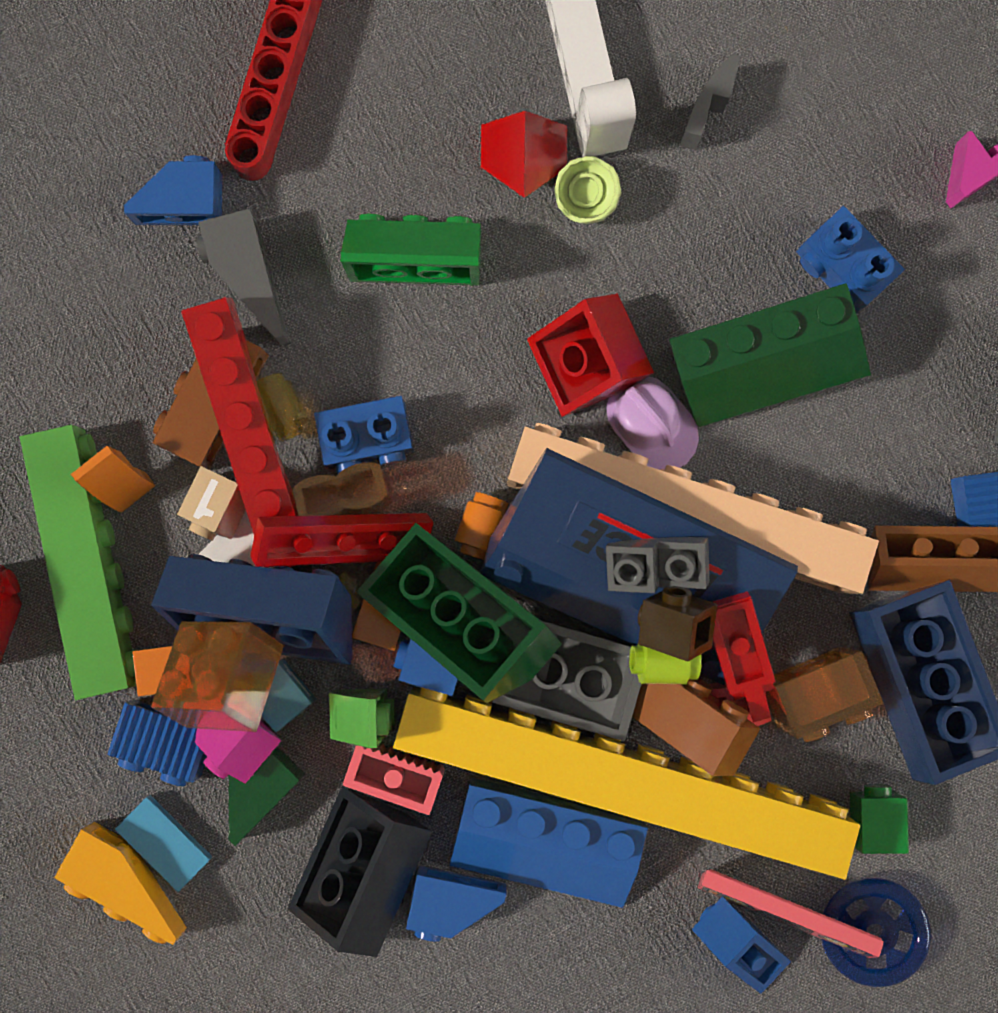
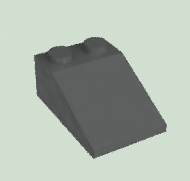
(581, 685)

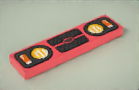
(791, 913)

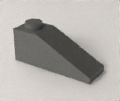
(239, 256)

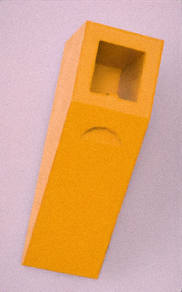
(117, 877)

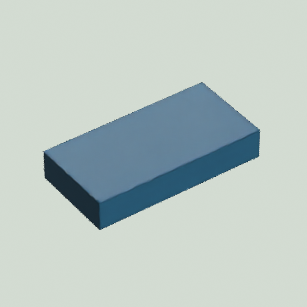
(163, 843)

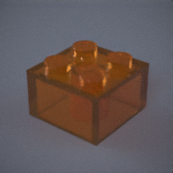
(218, 676)
(823, 693)

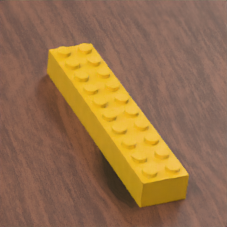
(628, 781)

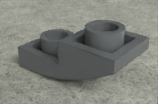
(656, 563)

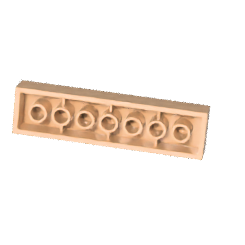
(825, 553)

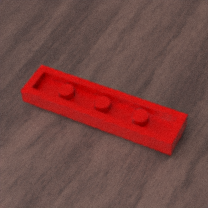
(331, 538)

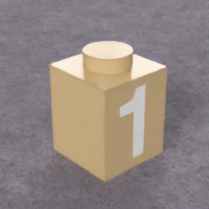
(213, 505)

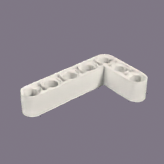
(599, 105)

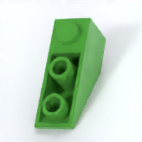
(361, 716)

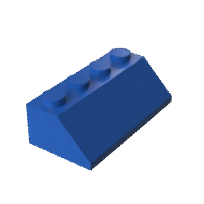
(548, 842)

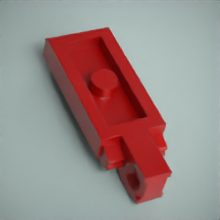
(743, 653)

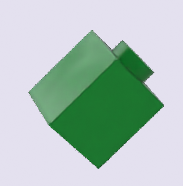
(881, 820)

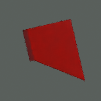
(523, 150)

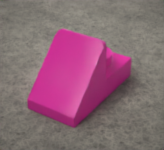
(970, 168)

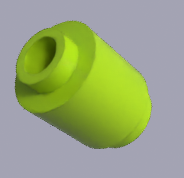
(660, 668)

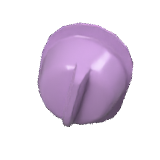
(654, 424)

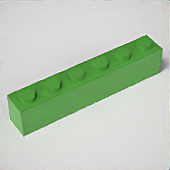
(80, 563)

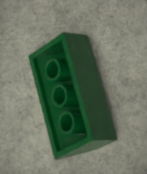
(771, 355)
(458, 616)

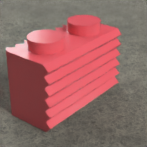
(394, 777)

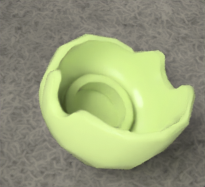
(587, 190)

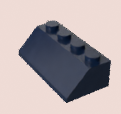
(295, 608)
(930, 681)

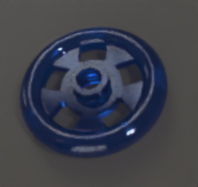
(912, 919)

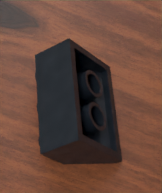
(358, 873)

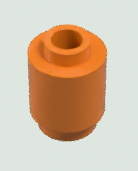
(479, 523)

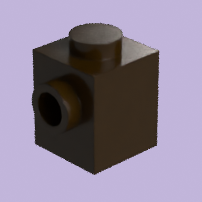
(677, 623)

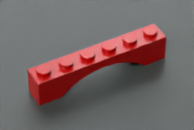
(238, 408)

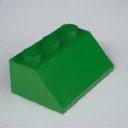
(412, 250)

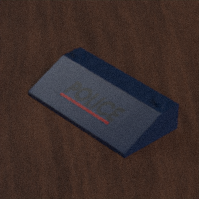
(557, 541)

